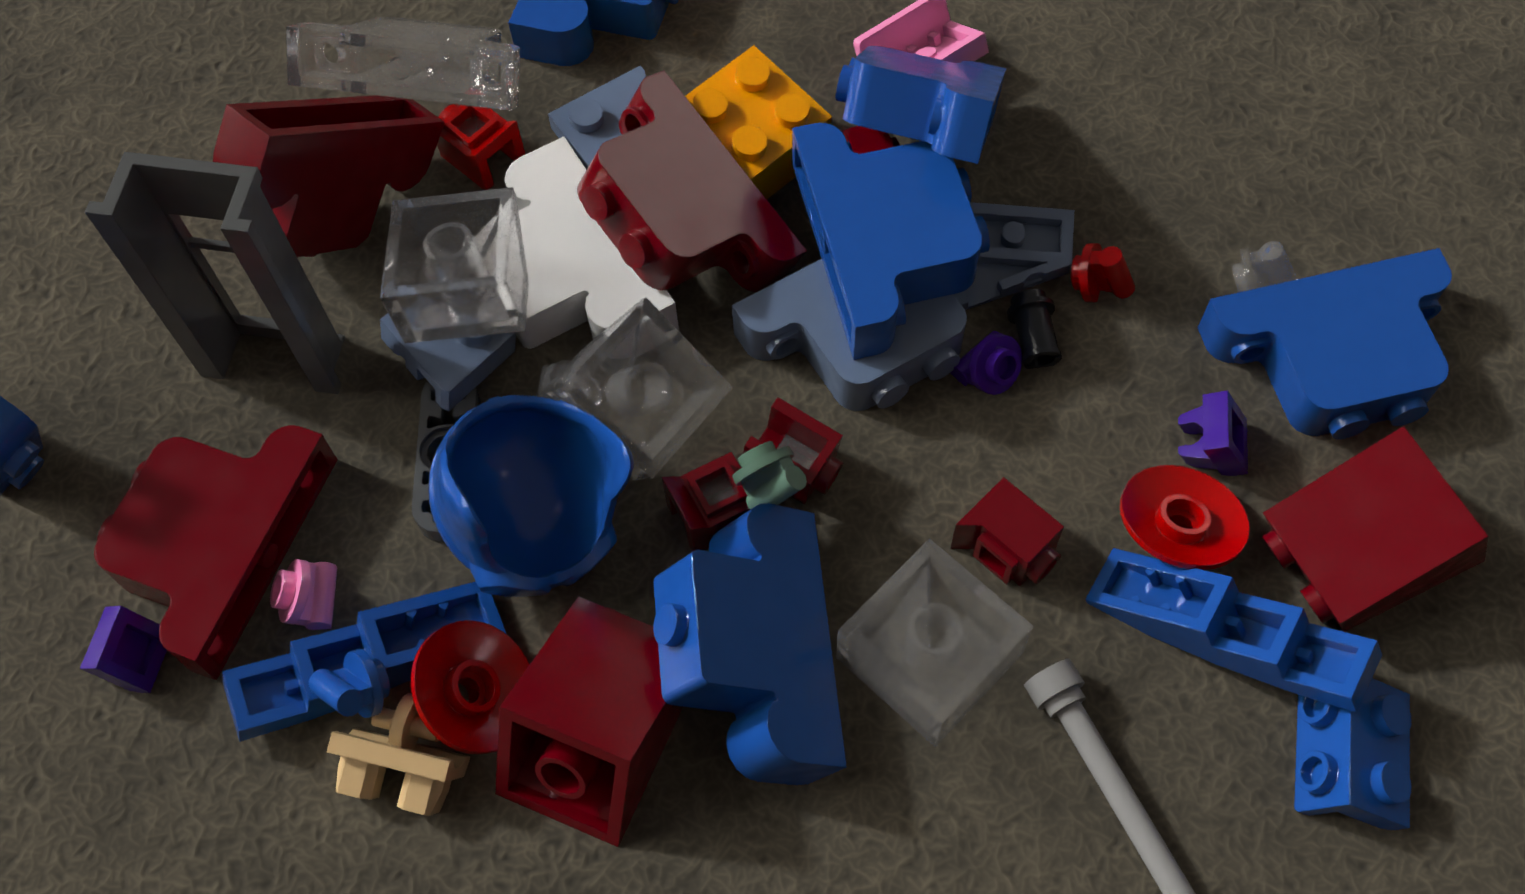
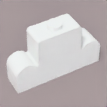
(568, 256)

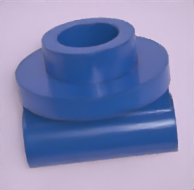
(355, 687)

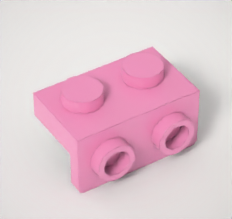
(926, 31)

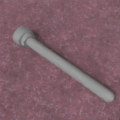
(1060, 694)

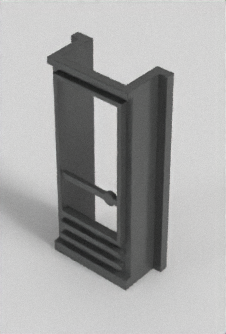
(172, 273)

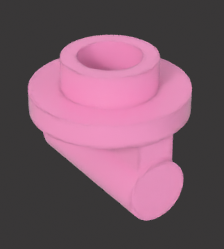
(305, 594)

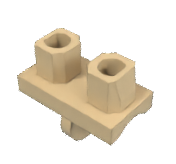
(369, 753)

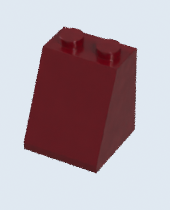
(1374, 532)
(586, 723)

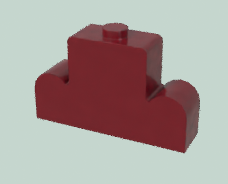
(329, 161)

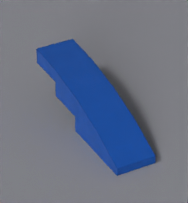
(1234, 629)
(277, 692)

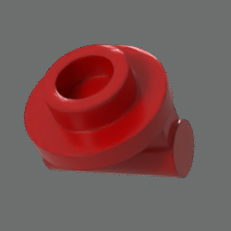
(1101, 270)

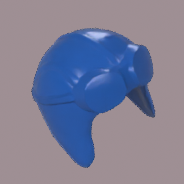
(528, 493)

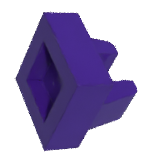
(1223, 436)
(125, 650)

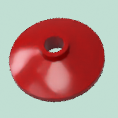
(1184, 517)
(482, 662)

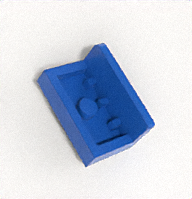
(1356, 759)

